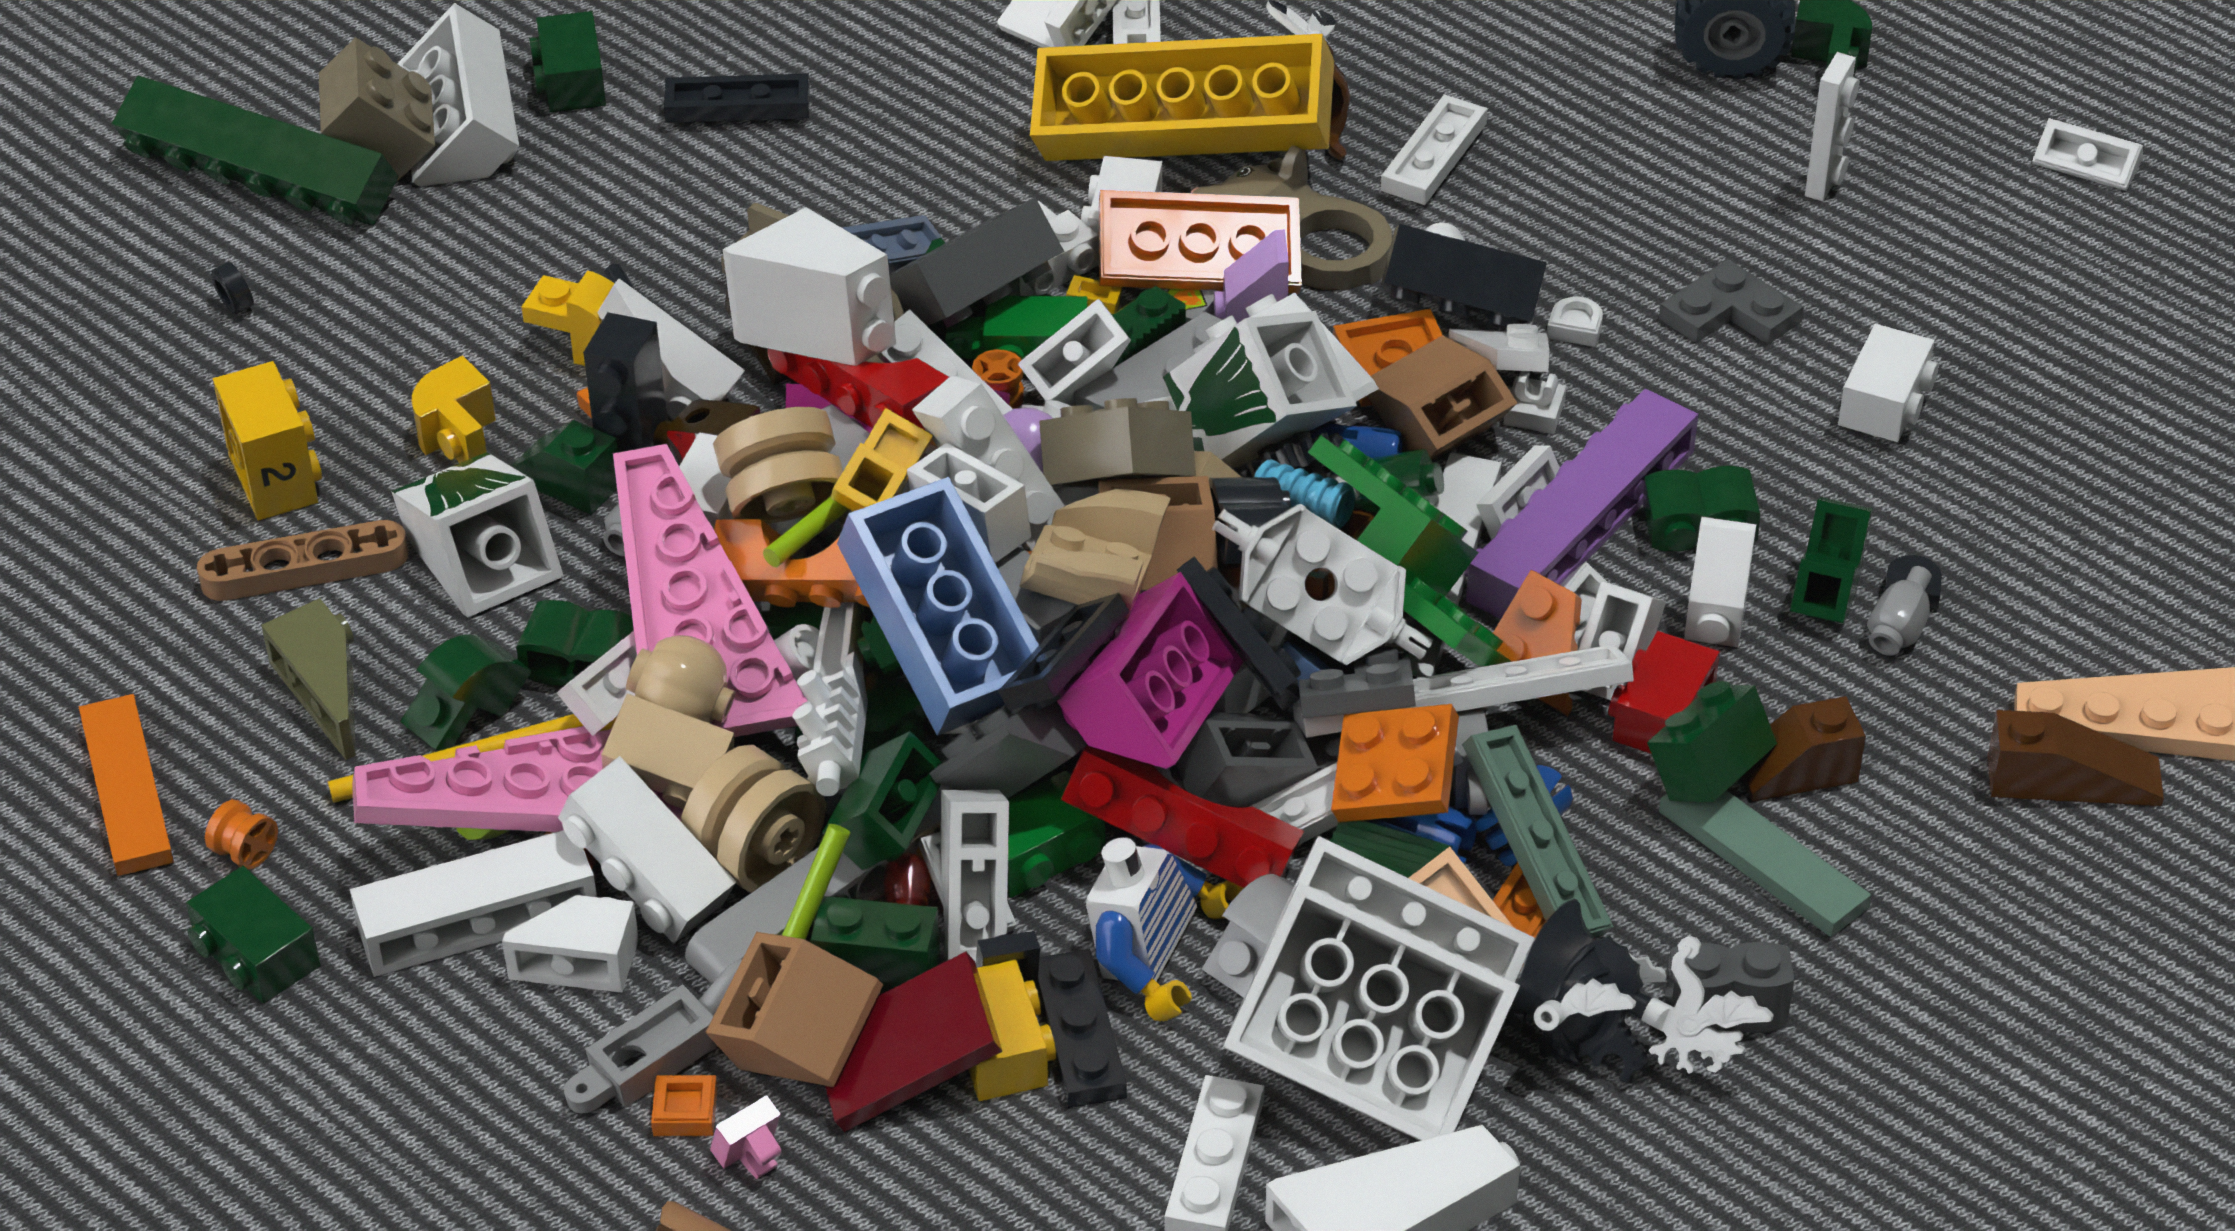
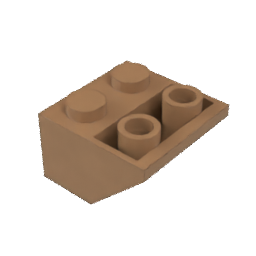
(1440, 397)
(1184, 527)
(793, 1010)

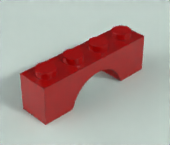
(863, 388)
(1216, 837)

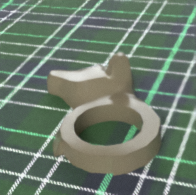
(1316, 212)

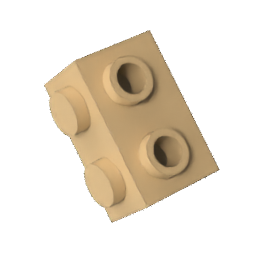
(665, 747)

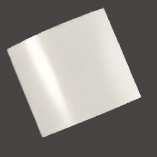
(1379, 993)

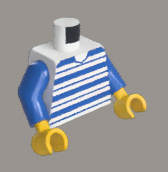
(1141, 914)

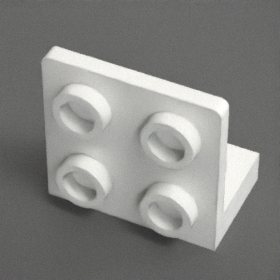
(1054, 21)

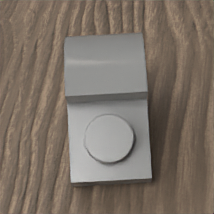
(1251, 925)

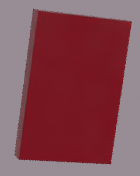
(915, 1041)

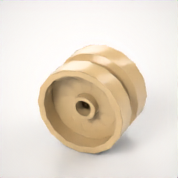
(778, 464)
(754, 815)

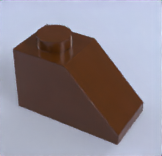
(1815, 750)

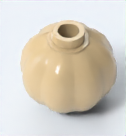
(683, 677)

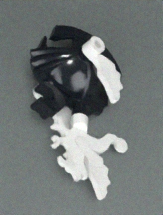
(1586, 984)

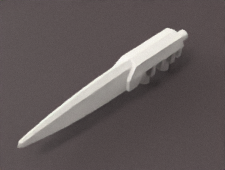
(836, 702)

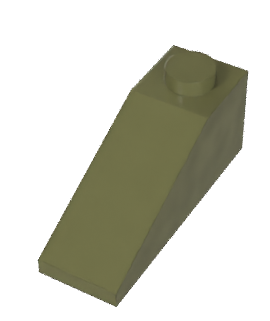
(315, 663)

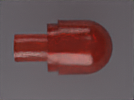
(907, 881)

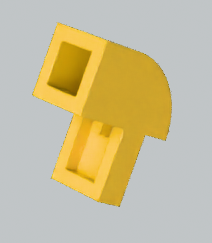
(568, 308)
(452, 410)
(881, 463)

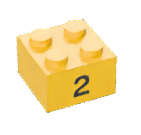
(268, 439)

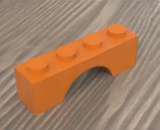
(815, 579)

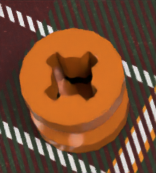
(1001, 373)
(241, 834)

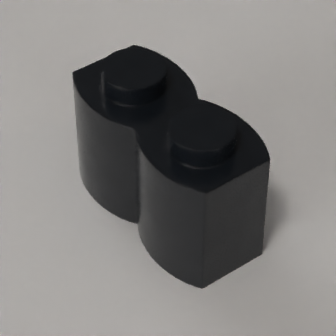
(1250, 500)

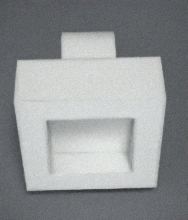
(1537, 403)

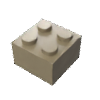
(377, 105)
(1117, 443)

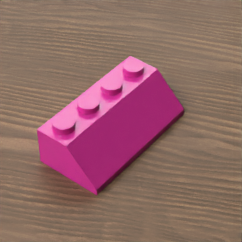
(1153, 678)

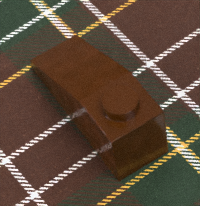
(2065, 761)

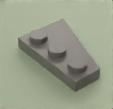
(1143, 373)

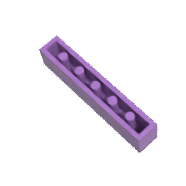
(1583, 501)

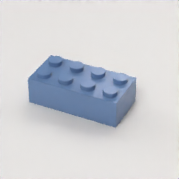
(938, 601)

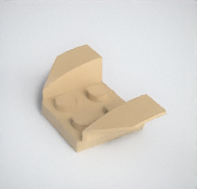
(1097, 547)

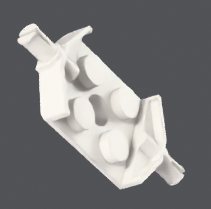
(1366, 595)

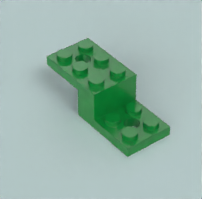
(1422, 542)

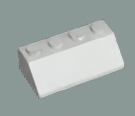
(469, 99)

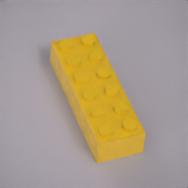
(1183, 97)

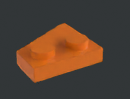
(1541, 624)

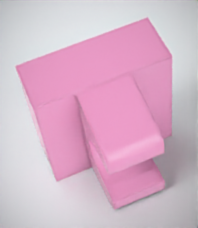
(749, 1138)

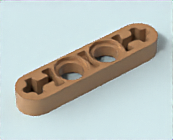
(304, 565)

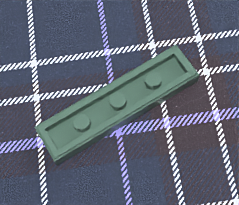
(1534, 825)
(1772, 859)

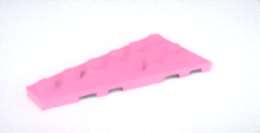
(690, 588)
(485, 790)

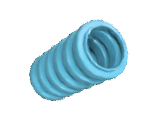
(1320, 495)

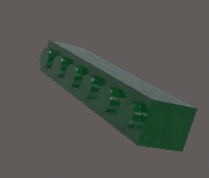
(255, 151)

